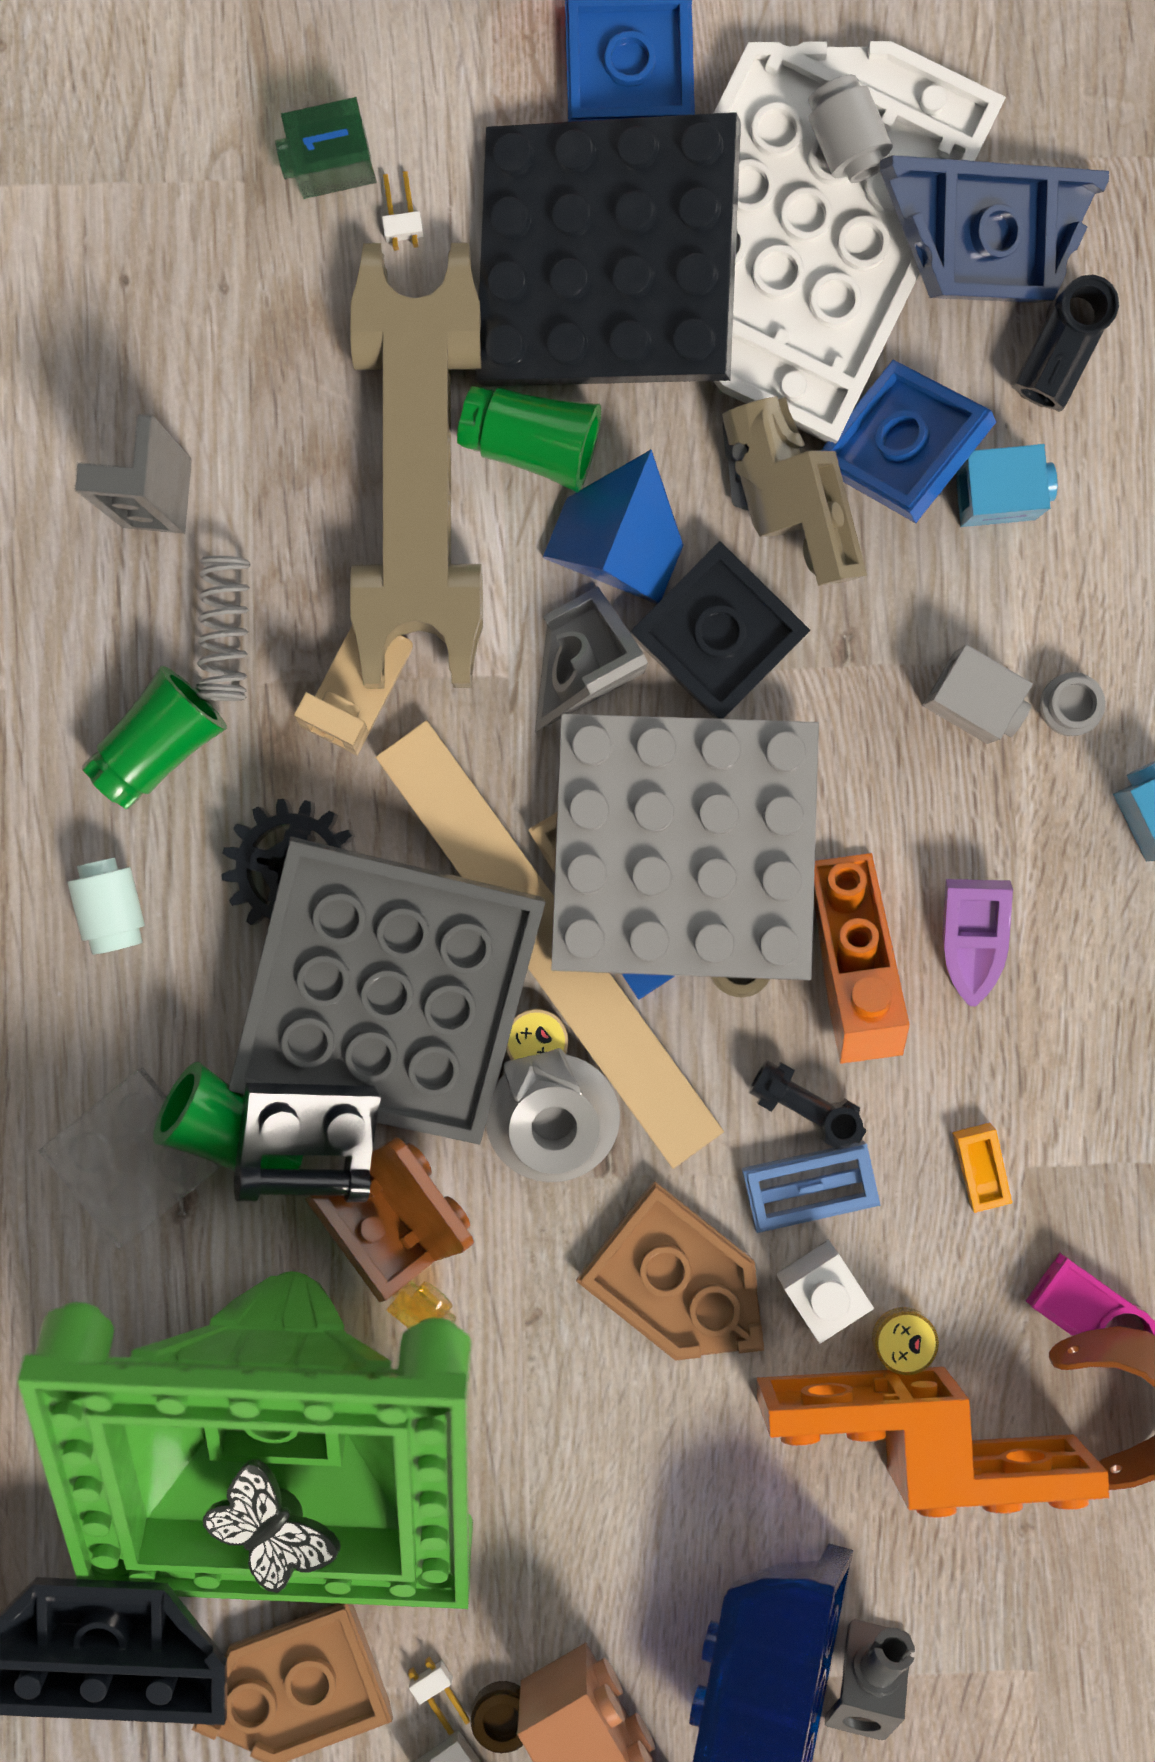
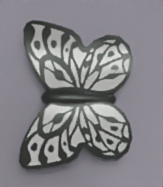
(270, 1527)

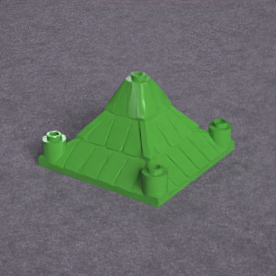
(274, 1378)

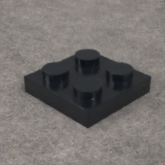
(719, 631)

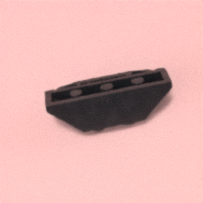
(108, 1655)

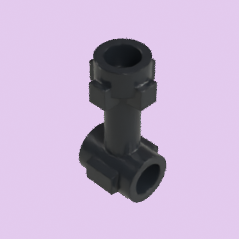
(837, 1120)

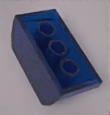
(771, 1662)

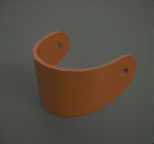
(1122, 1349)

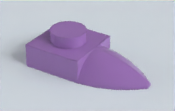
(976, 934)

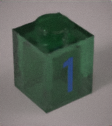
(326, 148)

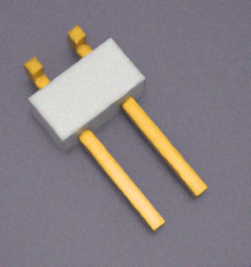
(403, 225)
(431, 1683)

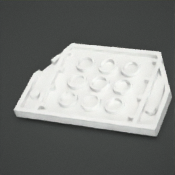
(824, 256)

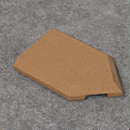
(677, 1280)
(302, 1687)

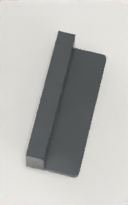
(150, 493)

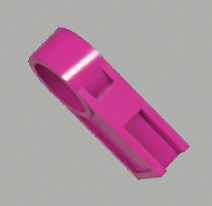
(1079, 1300)

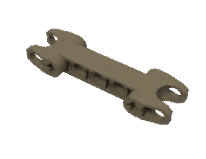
(416, 349)

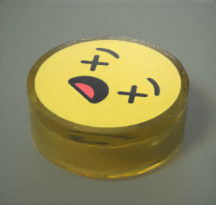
(905, 1341)

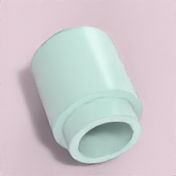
(106, 906)

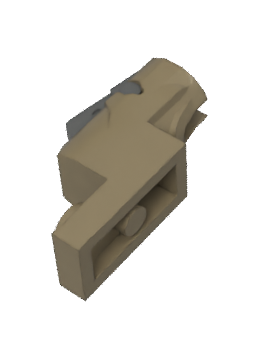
(791, 488)

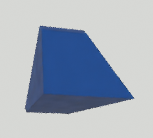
(620, 531)

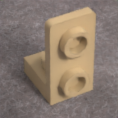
(343, 706)

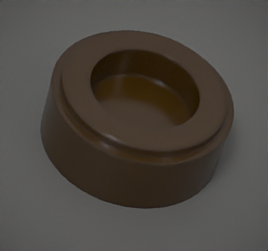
(496, 1717)

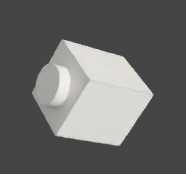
(824, 1291)

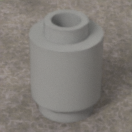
(849, 128)

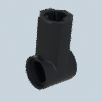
(1065, 344)

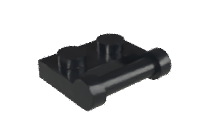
(306, 1122)

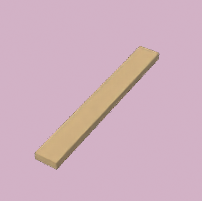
(586, 1000)

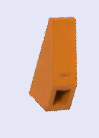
(858, 960)

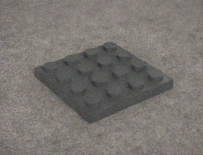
(388, 986)

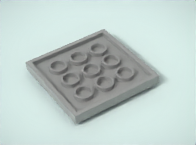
(685, 847)

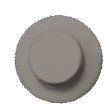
(1072, 704)

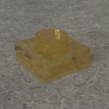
(418, 1303)

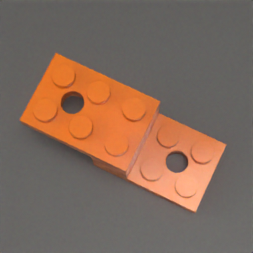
(932, 1441)

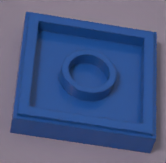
(629, 59)
(908, 440)

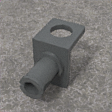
(873, 1680)

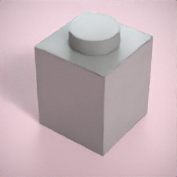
(980, 696)

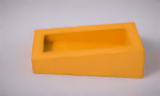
(982, 1167)

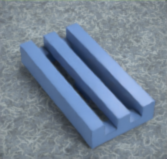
(758, 1197)

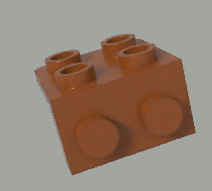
(400, 1225)

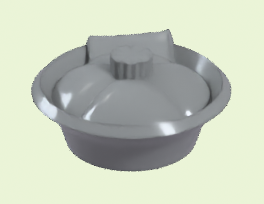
(552, 1117)

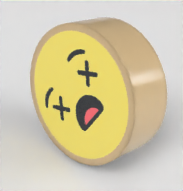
(536, 1033)

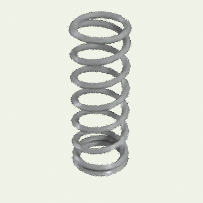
(206, 689)

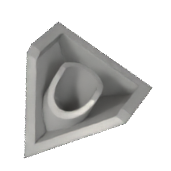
(584, 656)

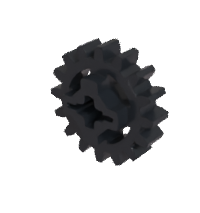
(251, 857)

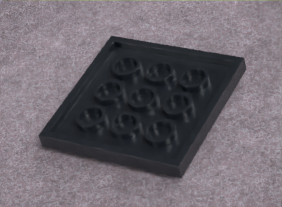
(609, 251)

